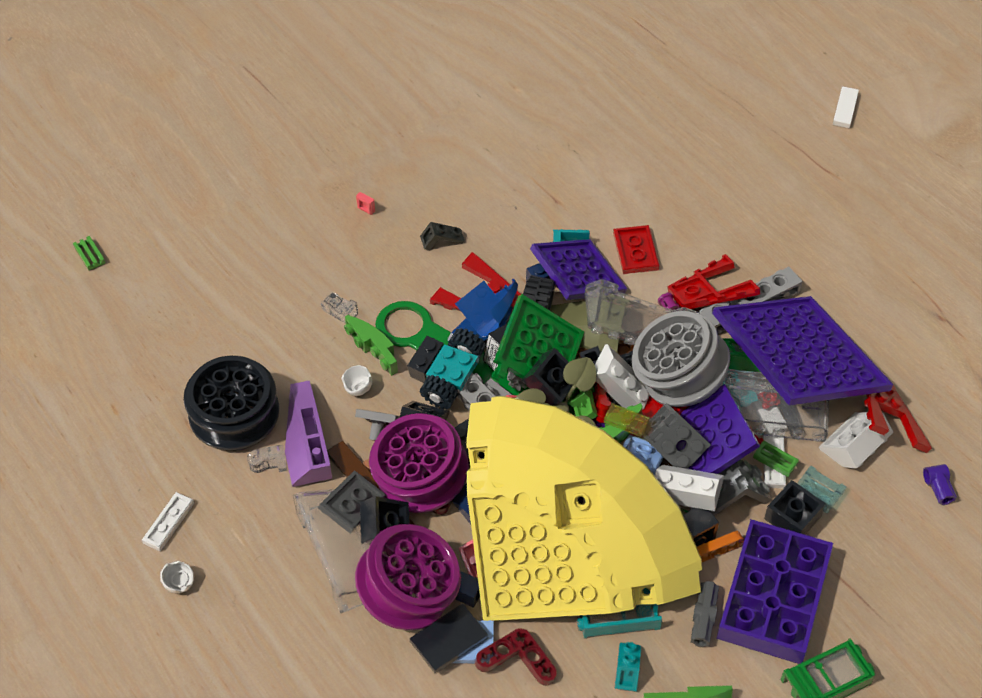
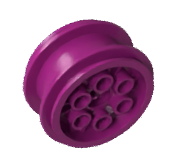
(426, 483)
(392, 557)

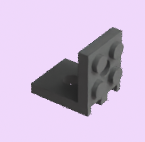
(666, 430)
(741, 480)

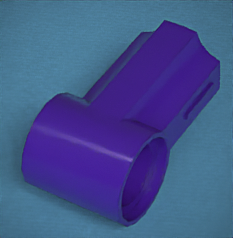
(939, 479)

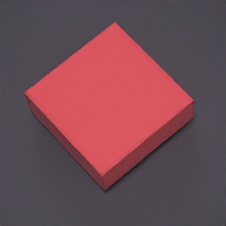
(365, 203)

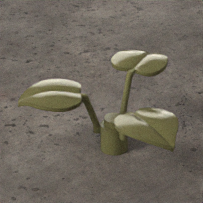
(579, 373)

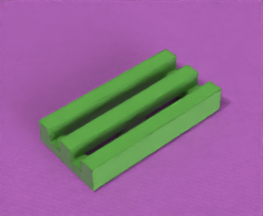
(83, 243)
(774, 461)

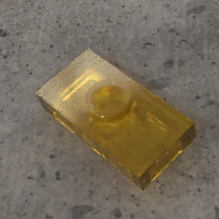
(626, 420)

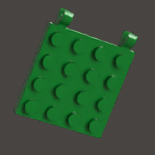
(532, 333)

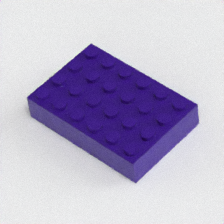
(775, 591)

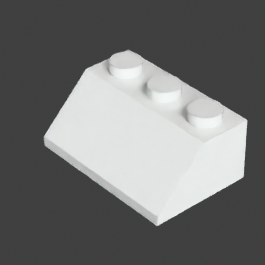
(619, 379)
(854, 441)
(691, 486)

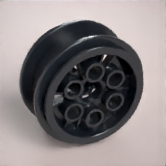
(245, 425)

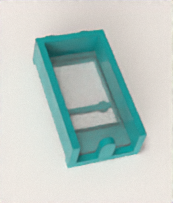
(640, 618)

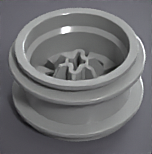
(680, 359)

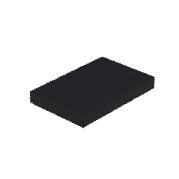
(448, 638)

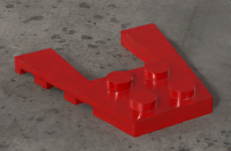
(479, 268)
(697, 292)
(893, 404)

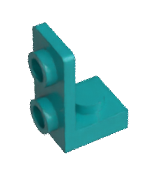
(570, 235)
(628, 666)

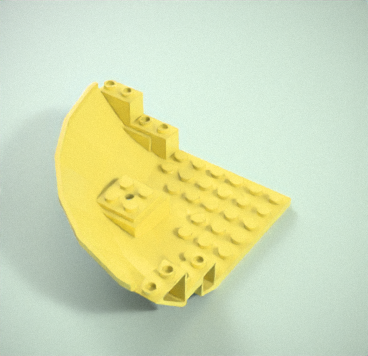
(543, 548)

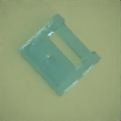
(821, 491)

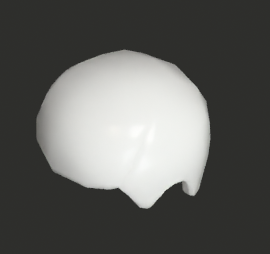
(357, 380)
(177, 577)

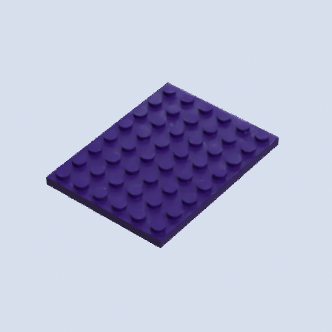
(801, 350)

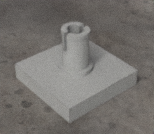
(378, 420)

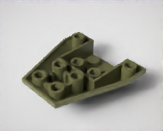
(576, 315)

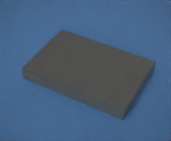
(345, 500)

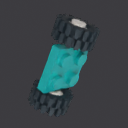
(452, 368)

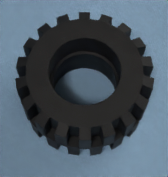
(540, 290)

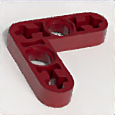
(517, 648)

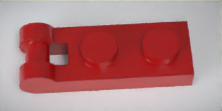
(601, 402)

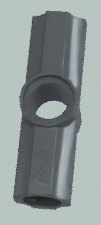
(704, 614)

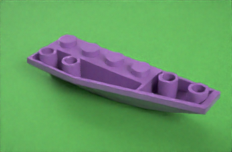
(305, 441)

